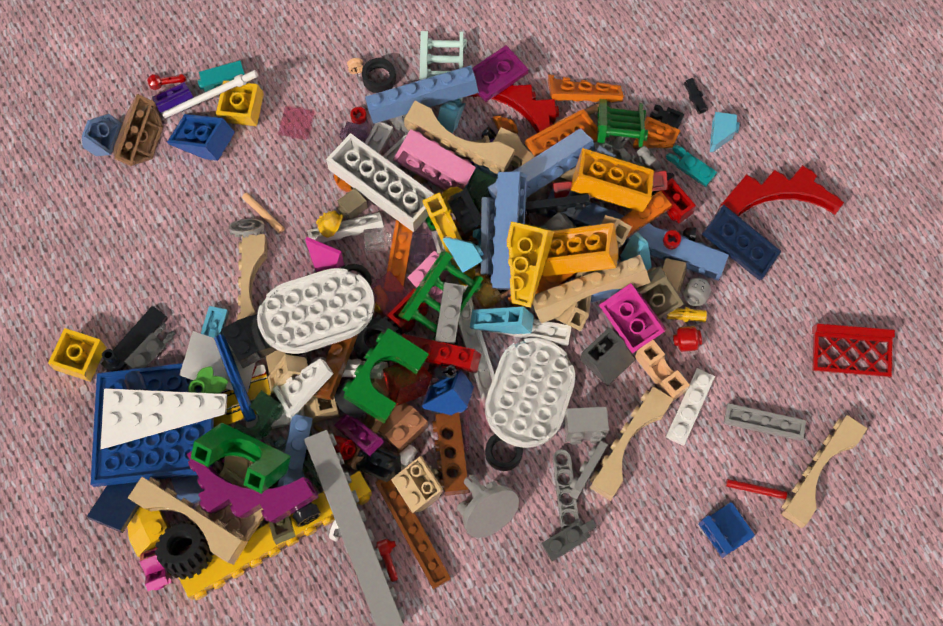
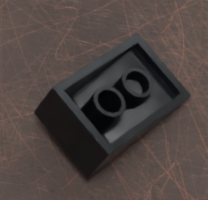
(247, 340)

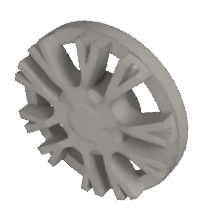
(246, 227)

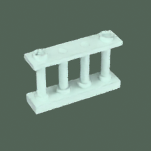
(425, 58)

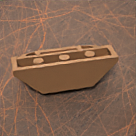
(138, 133)

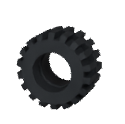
(375, 326)
(174, 541)

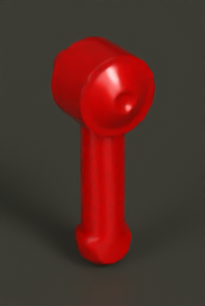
(156, 82)
(385, 548)

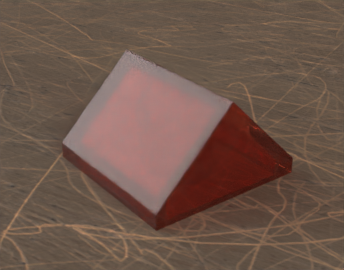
(404, 384)

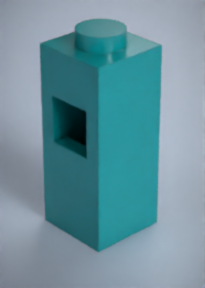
(215, 76)

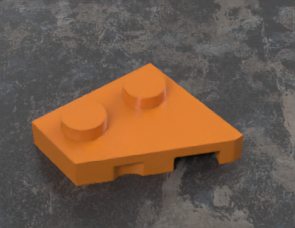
(659, 134)

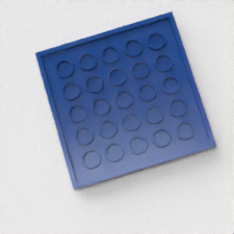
(152, 456)

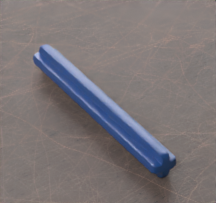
(235, 378)

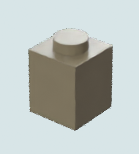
(352, 204)

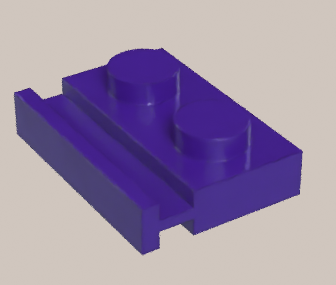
(172, 97)

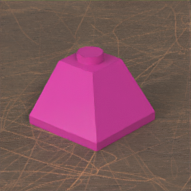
(324, 256)

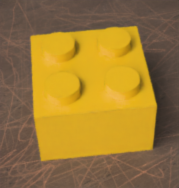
(241, 104)
(77, 354)

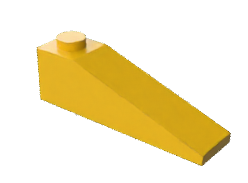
(527, 257)
(145, 529)

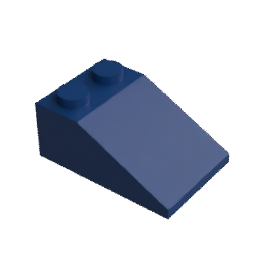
(202, 136)

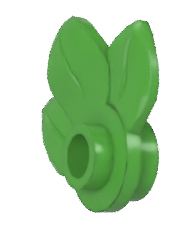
(208, 382)

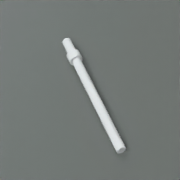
(239, 81)

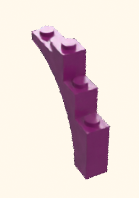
(276, 502)

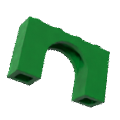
(389, 348)
(222, 441)

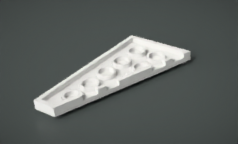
(143, 413)

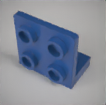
(726, 530)

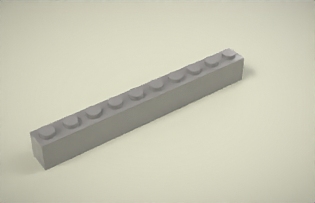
(353, 531)

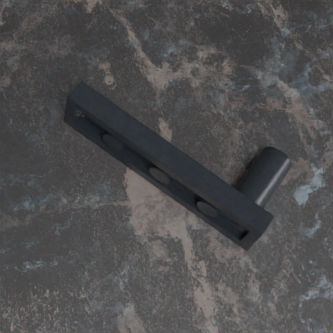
(148, 323)

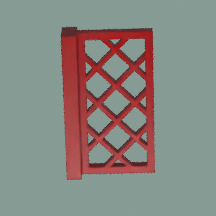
(853, 333)

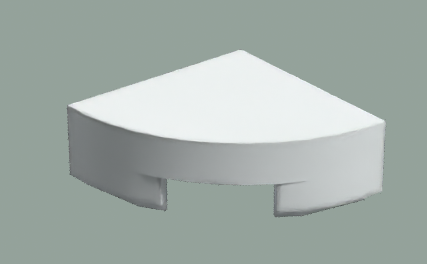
(334, 535)

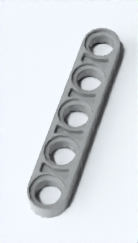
(564, 488)

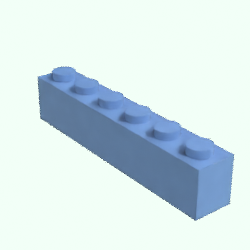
(428, 92)
(552, 162)
(509, 207)

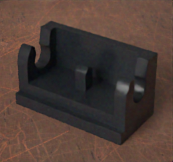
(465, 211)
(380, 464)

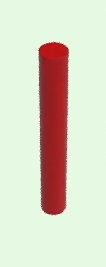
(756, 489)

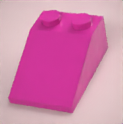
(632, 318)

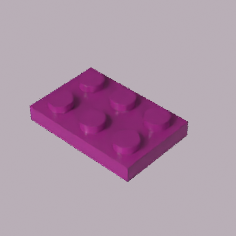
(498, 72)

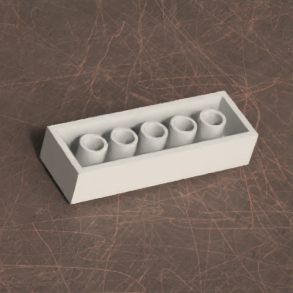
(380, 181)

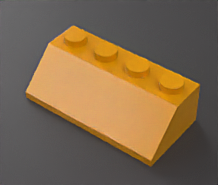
(613, 180)
(582, 250)

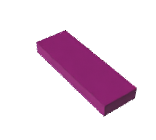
(359, 434)

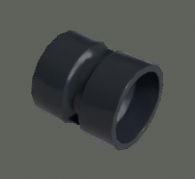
(306, 514)

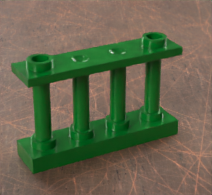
(620, 123)
(432, 279)

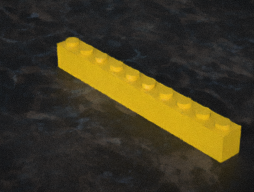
(262, 545)

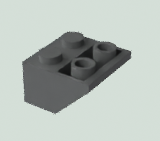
(607, 356)

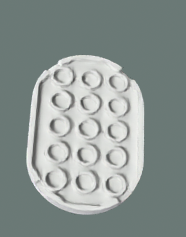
(316, 311)
(530, 392)

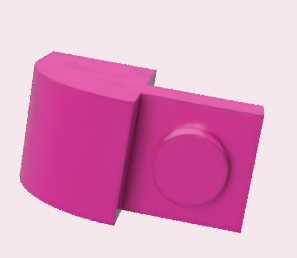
(155, 573)

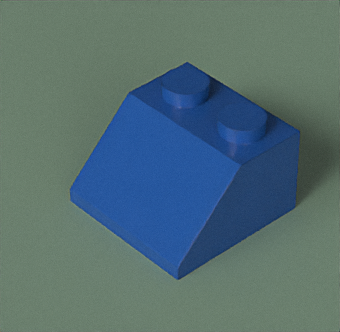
(449, 395)

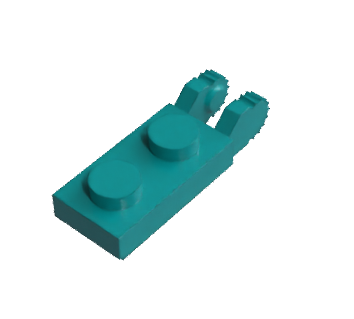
(691, 166)

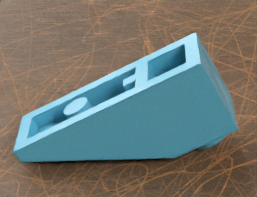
(503, 320)

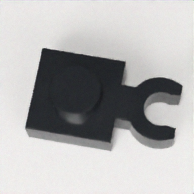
(669, 117)

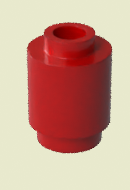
(345, 447)

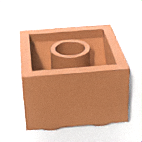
(403, 426)

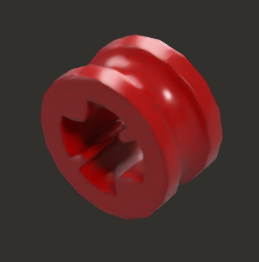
(361, 119)
(670, 234)

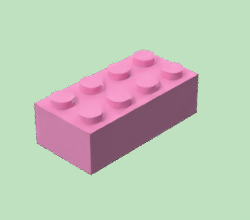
(433, 162)

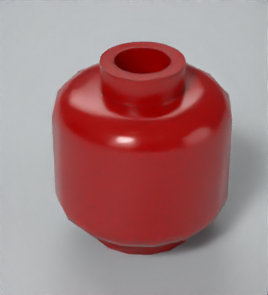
(687, 338)

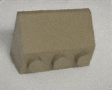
(660, 293)

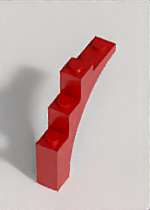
(521, 98)
(778, 187)

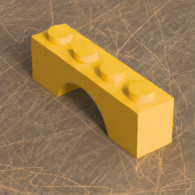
(442, 220)

